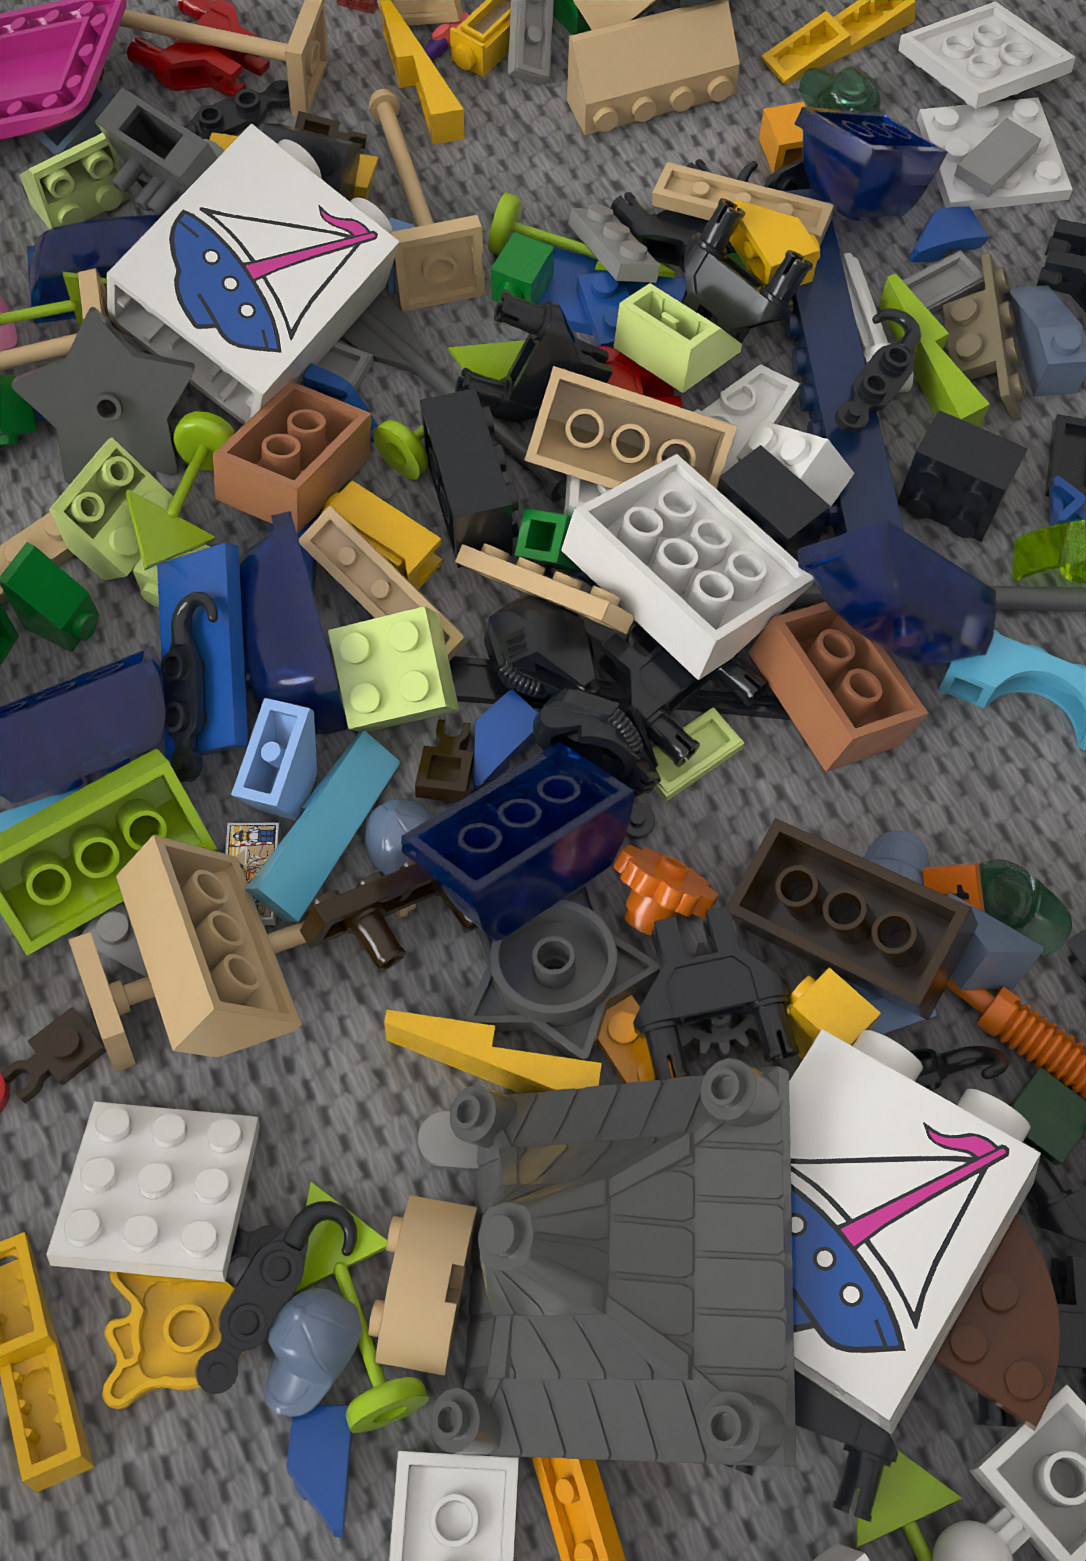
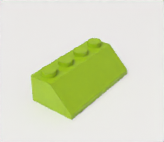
(66, 858)

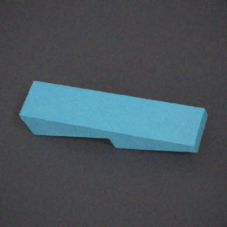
(324, 829)

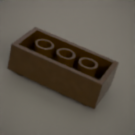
(853, 917)

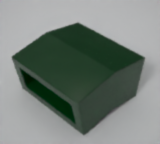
(1053, 1113)

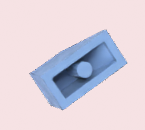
(279, 760)

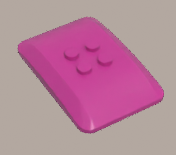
(52, 61)

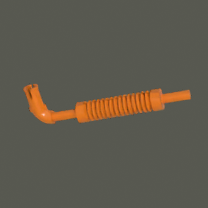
(1029, 1034)

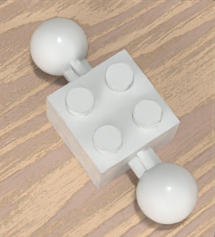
(1037, 1485)

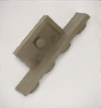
(981, 336)

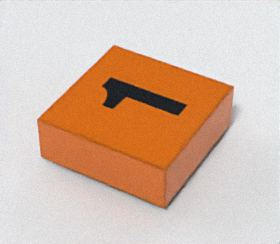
(958, 879)

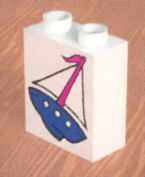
(252, 273)
(891, 1215)

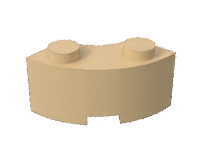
(424, 1285)

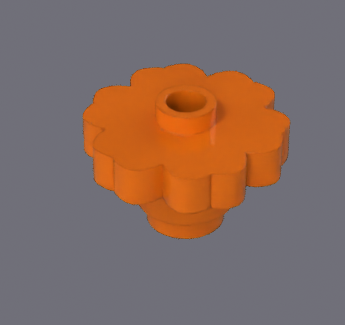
(661, 888)

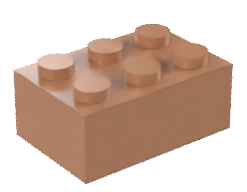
(292, 455)
(836, 686)

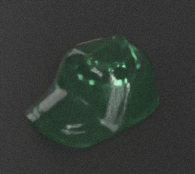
(844, 90)
(1027, 904)

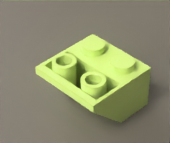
(75, 183)
(671, 338)
(96, 512)

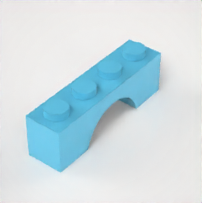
(1020, 668)

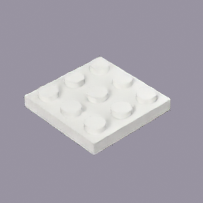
(986, 54)
(964, 127)
(155, 1192)

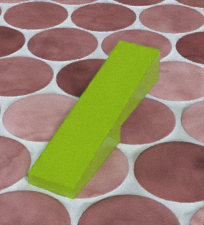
(936, 373)

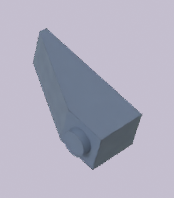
(1048, 340)

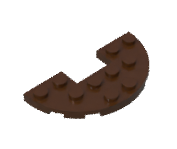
(1008, 1331)

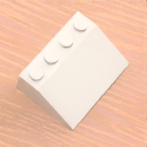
(684, 563)

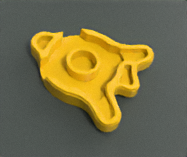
(163, 1334)

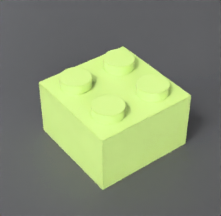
(393, 670)

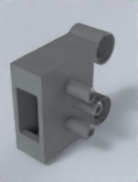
(155, 151)

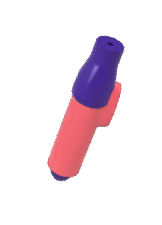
(441, 38)

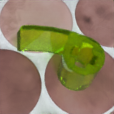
(1052, 548)

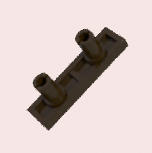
(364, 909)

